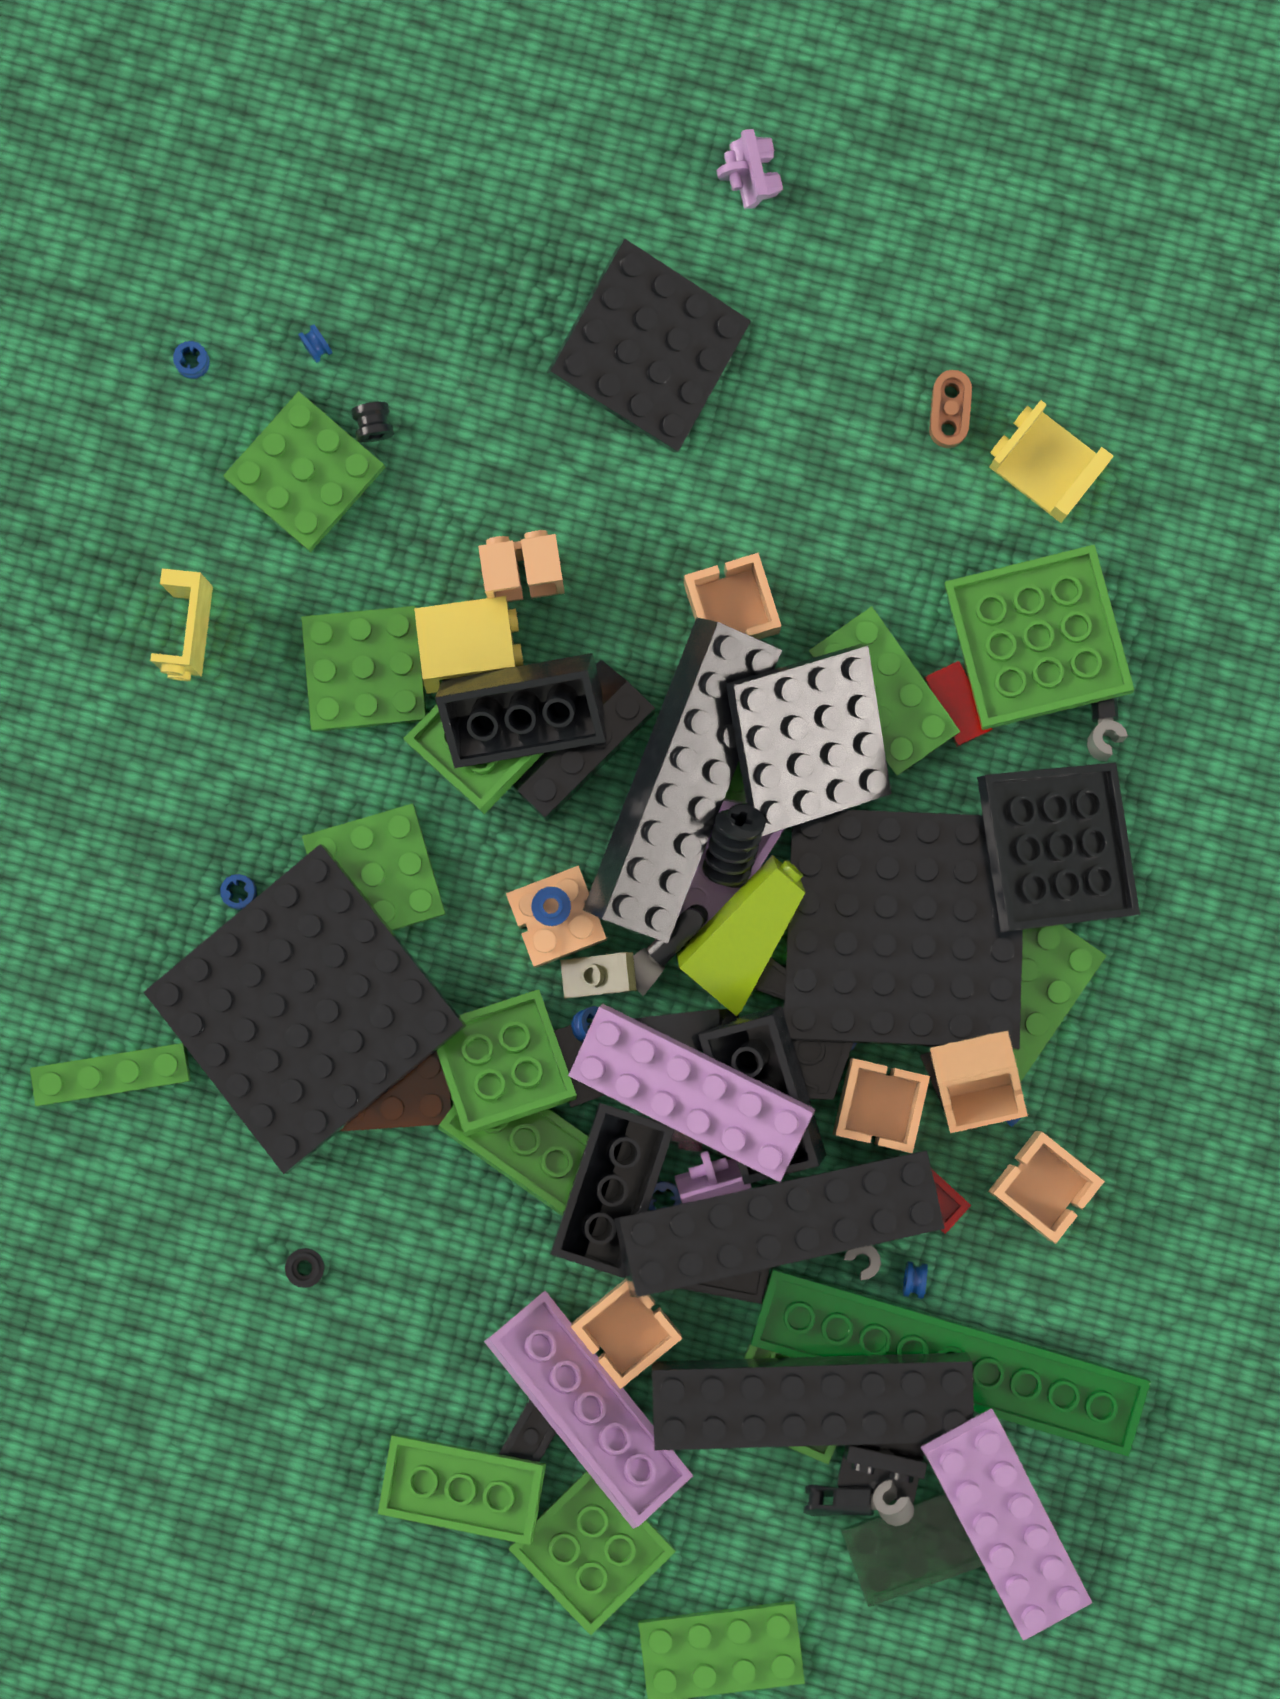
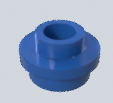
(555, 918)

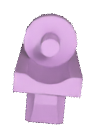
(745, 169)
(710, 1179)

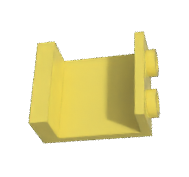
(1047, 462)
(199, 592)
(466, 639)

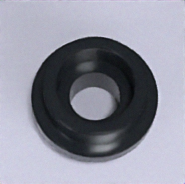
(292, 1270)

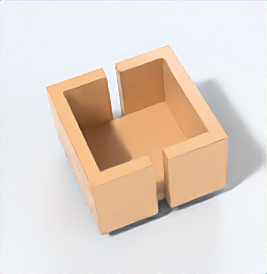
(541, 560)
(738, 600)
(555, 942)
(978, 1081)
(881, 1105)
(1045, 1186)
(626, 1332)

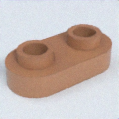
(950, 410)

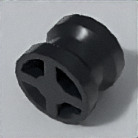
(372, 421)

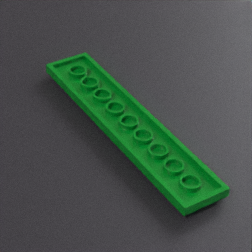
(1009, 1375)

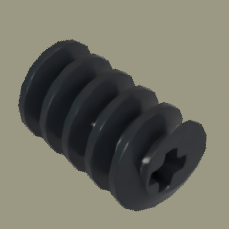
(733, 845)

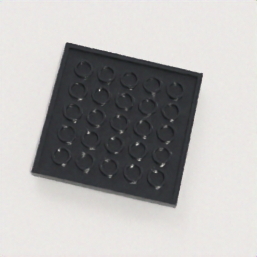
(898, 933)
(304, 1009)

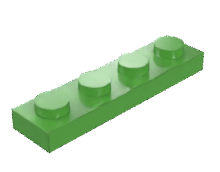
(110, 1074)

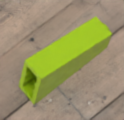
(741, 937)

